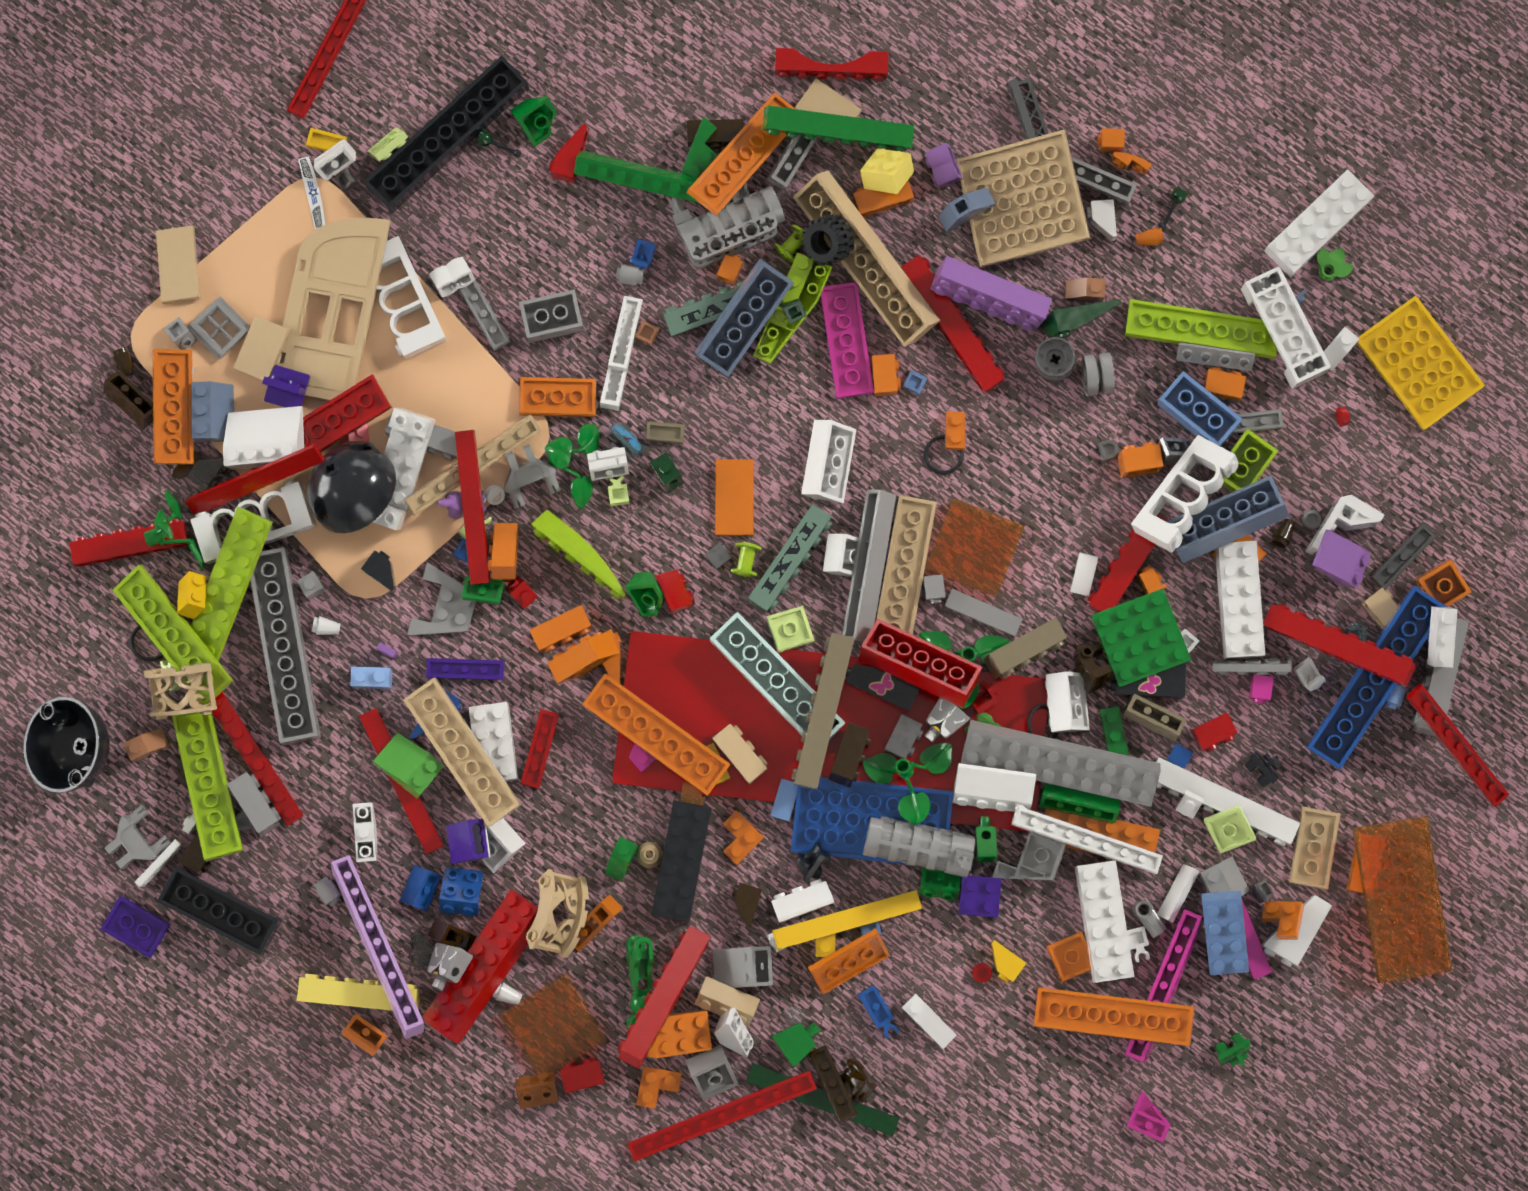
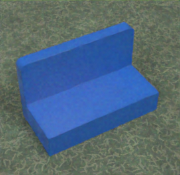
(420, 888)

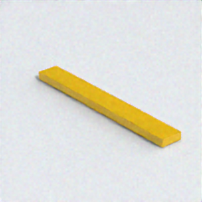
(846, 919)

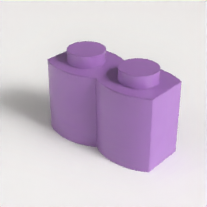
(943, 165)

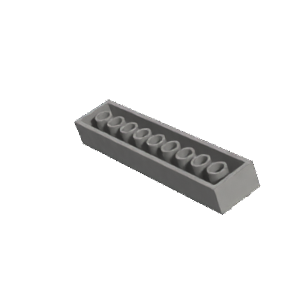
(284, 648)
(1062, 763)

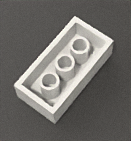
(494, 732)

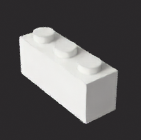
(1442, 637)

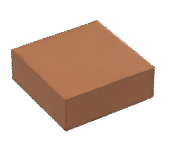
(647, 333)

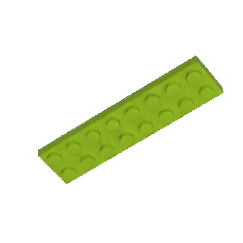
(1198, 327)
(231, 578)
(167, 628)
(207, 785)

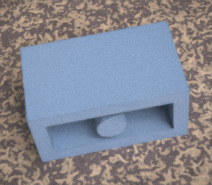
(371, 678)

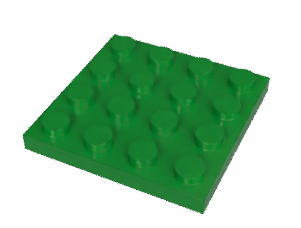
(1141, 638)

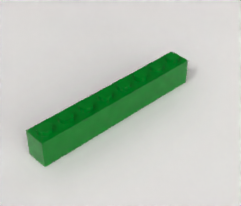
(837, 127)
(634, 175)

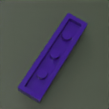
(465, 669)

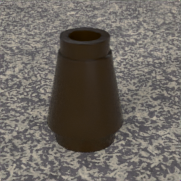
(123, 360)
(1283, 534)

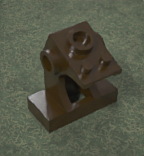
(1093, 675)

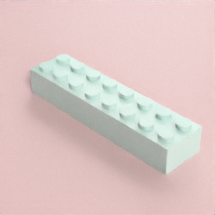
(767, 672)

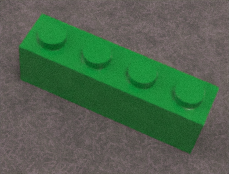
(1079, 803)

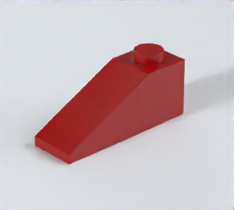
(564, 161)

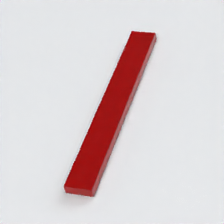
(325, 57)
(255, 479)
(472, 507)
(1457, 745)
(413, 807)

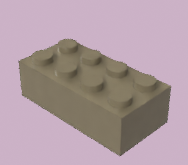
(1024, 649)

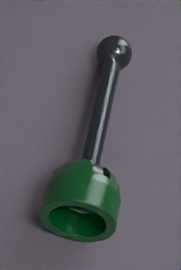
(485, 140)
(1178, 196)

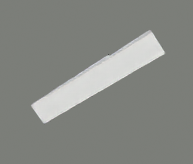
(621, 353)

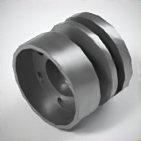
(1059, 349)

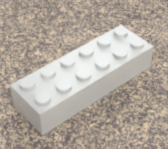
(1319, 223)
(1240, 600)
(1104, 921)

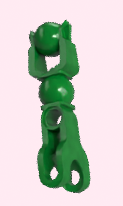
(640, 967)

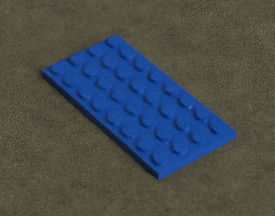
(841, 814)

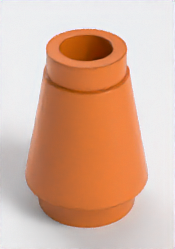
(1150, 237)

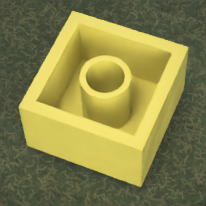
(887, 171)

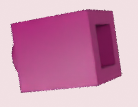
(1261, 688)

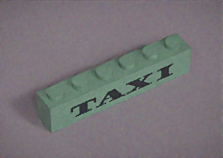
(698, 312)
(789, 559)

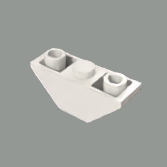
(365, 832)
(733, 1033)

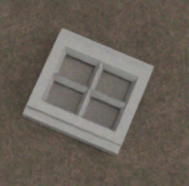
(219, 328)

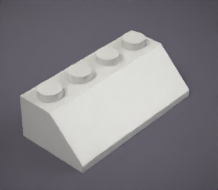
(828, 461)
(993, 788)

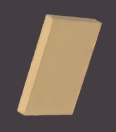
(826, 100)
(261, 348)

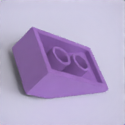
(1341, 560)

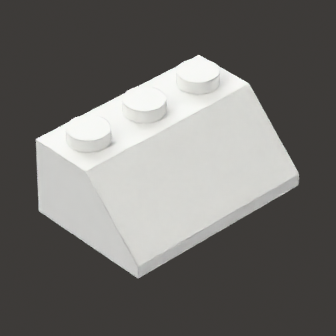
(1067, 702)
(802, 901)

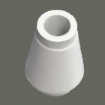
(324, 626)
(507, 994)

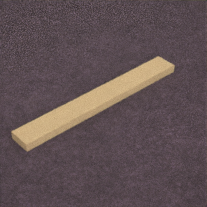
(487, 455)

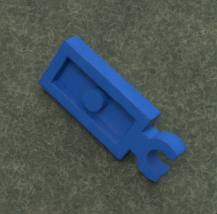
(877, 1009)

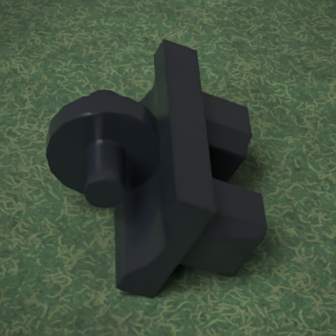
(1268, 774)
(810, 862)

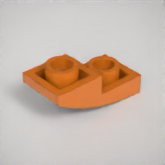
(1123, 160)

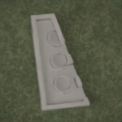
(1272, 664)

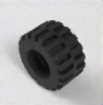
(815, 243)

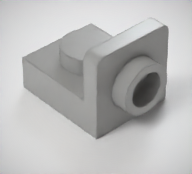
(180, 334)

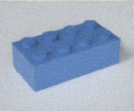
(1199, 410)
(1225, 932)

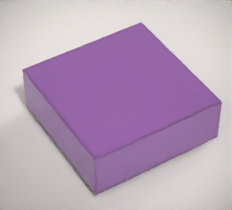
(387, 650)

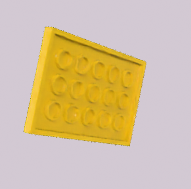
(1419, 363)

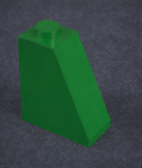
(621, 859)

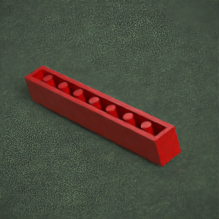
(955, 328)
(1339, 645)
(664, 997)

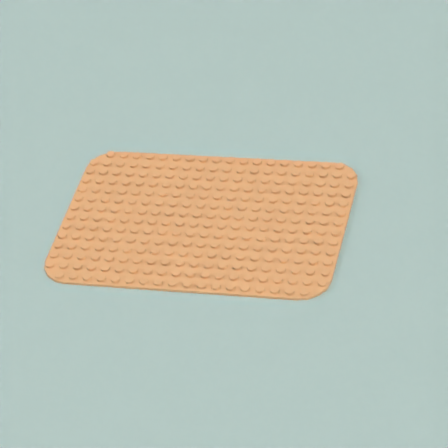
(449, 382)

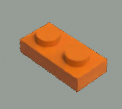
(954, 430)

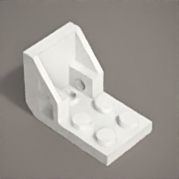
(1357, 516)

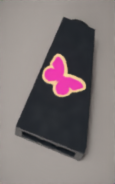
(1161, 685)
(882, 686)

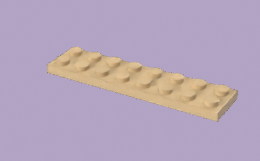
(906, 562)
(462, 752)

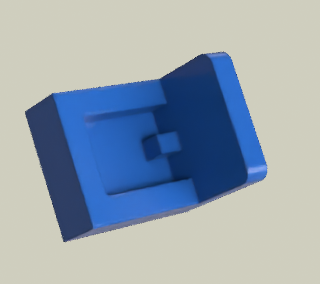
(643, 253)

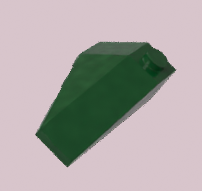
(1068, 320)

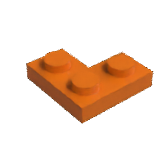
(746, 837)
(1287, 914)
(652, 1081)

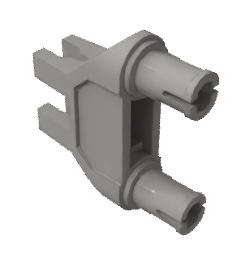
(526, 473)
(134, 842)

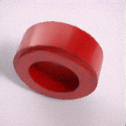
(1342, 416)
(982, 972)

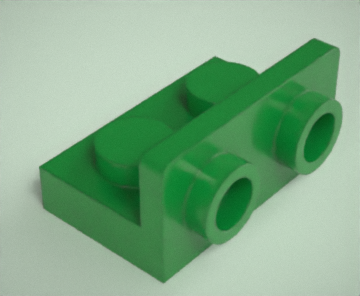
(483, 593)
(939, 884)

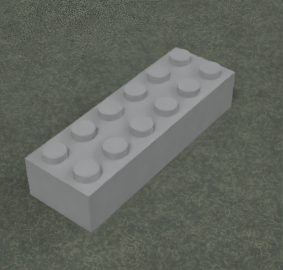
(1441, 680)

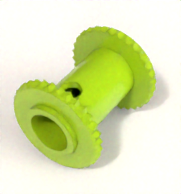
(791, 245)
(746, 559)

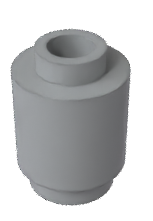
(630, 275)
(328, 891)

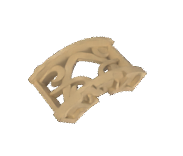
(162, 701)
(544, 923)

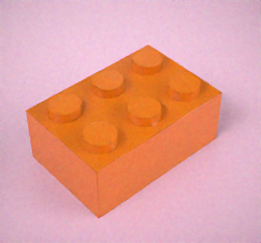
(583, 656)
(683, 1034)

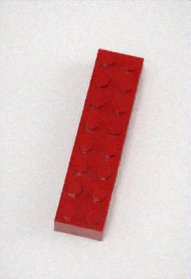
(493, 957)

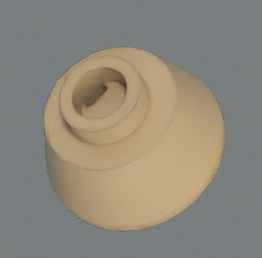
(654, 859)

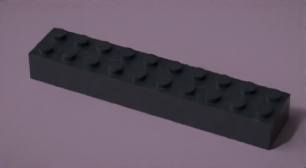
(446, 134)

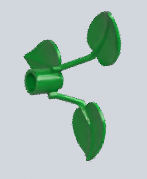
(559, 455)
(164, 531)
(983, 647)
(883, 766)

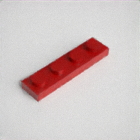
(539, 749)

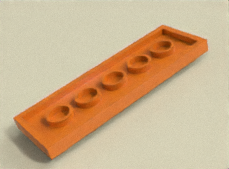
(172, 406)
(1127, 832)

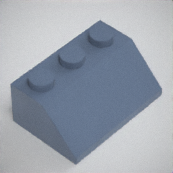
(210, 410)

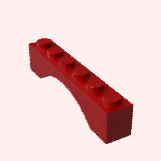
(871, 65)

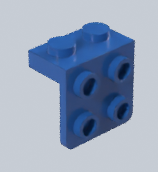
(460, 891)

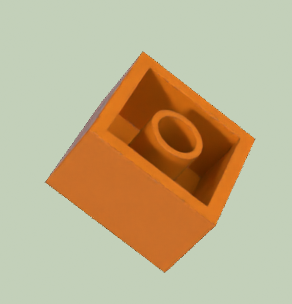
(1140, 460)
(1444, 583)

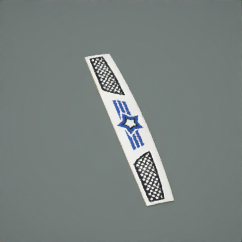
(312, 192)

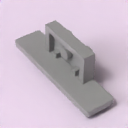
(1215, 356)

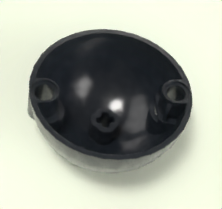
(351, 487)
(66, 752)

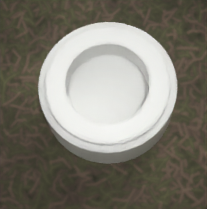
(491, 492)

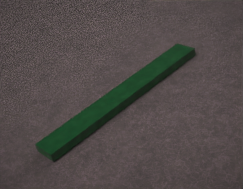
(818, 1098)

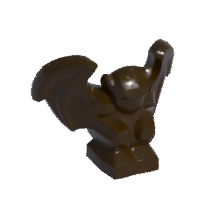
(857, 1081)

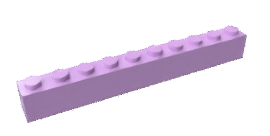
(377, 947)

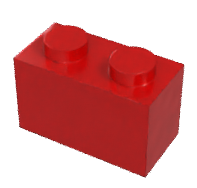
(1213, 732)

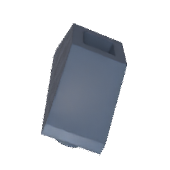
(965, 208)

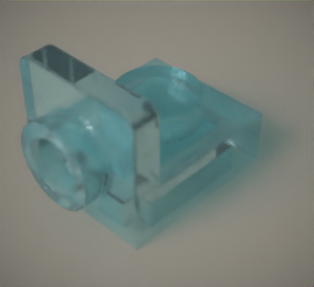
(1361, 631)

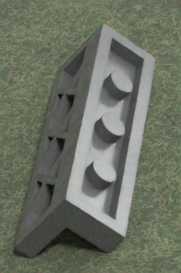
(1021, 109)

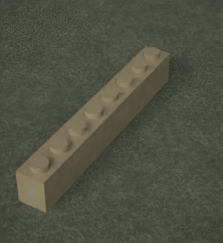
(824, 710)

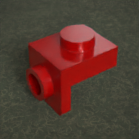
(521, 592)
(985, 699)

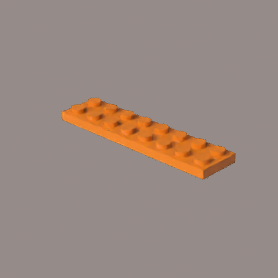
(737, 161)
(656, 734)
(1114, 1016)

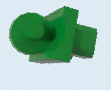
(1240, 1046)

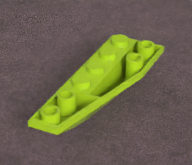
(807, 287)
(577, 550)

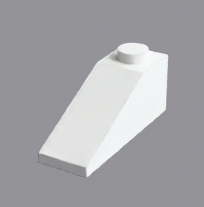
(928, 1021)

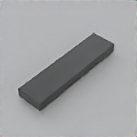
(1403, 556)

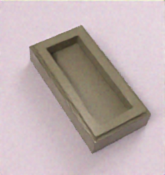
(665, 432)

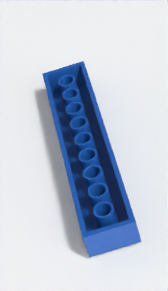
(1368, 692)

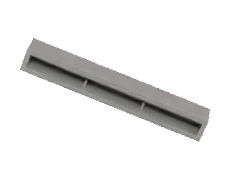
(869, 564)

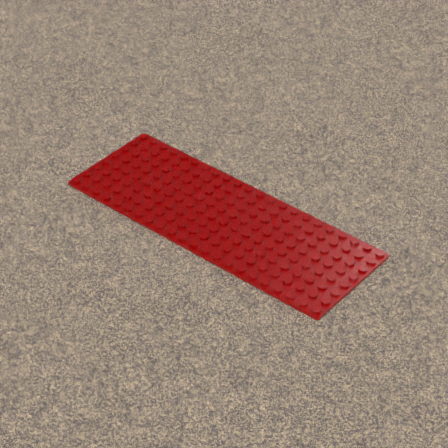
(706, 693)

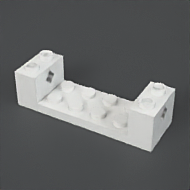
(1287, 327)
(406, 451)

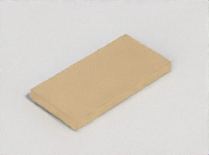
(177, 264)
(1314, 848)

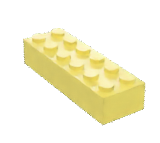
(347, 992)

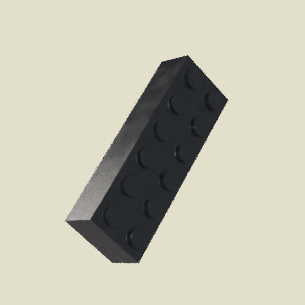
(681, 861)
(219, 911)

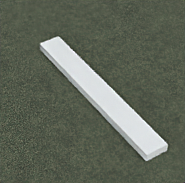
(1087, 840)

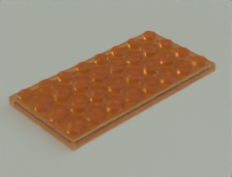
(1402, 899)

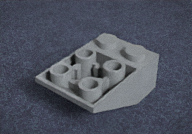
(743, 966)

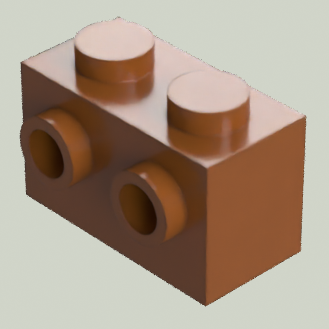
(536, 1090)

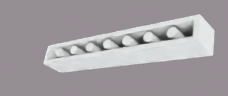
(1218, 799)

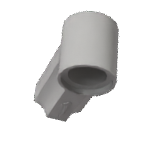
(1150, 919)

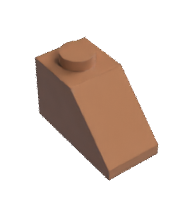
(1085, 289)
(146, 745)

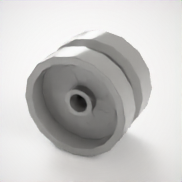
(1098, 374)

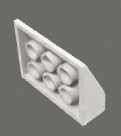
(262, 436)

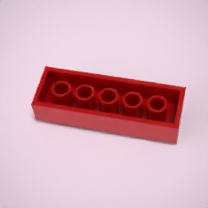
(920, 663)

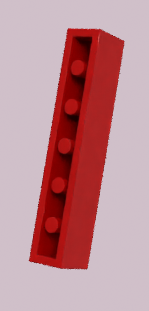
(122, 544)
(1121, 571)

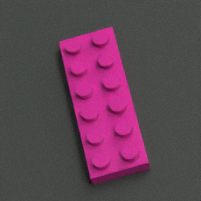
(846, 340)

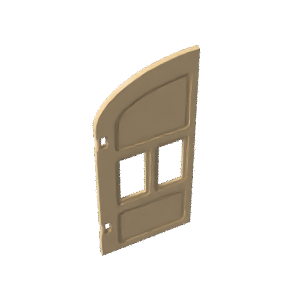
(340, 263)

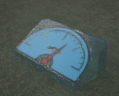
(627, 439)

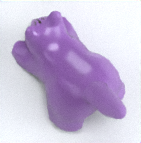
(454, 504)

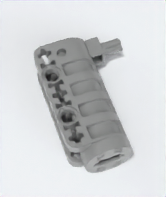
(751, 214)
(920, 845)

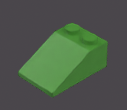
(408, 765)

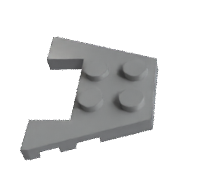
(450, 613)
(1038, 860)

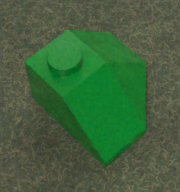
(535, 118)
(645, 593)

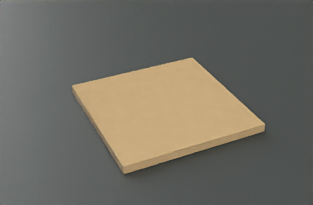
(1033, 197)

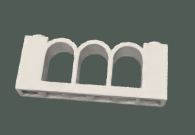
(424, 337)
(297, 505)
(1170, 535)

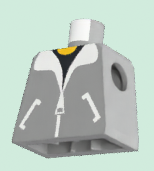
(944, 720)
(447, 964)

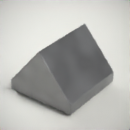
(346, 179)
(1262, 891)

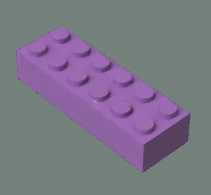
(990, 294)

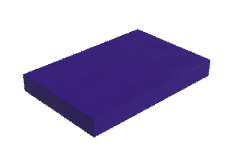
(135, 926)

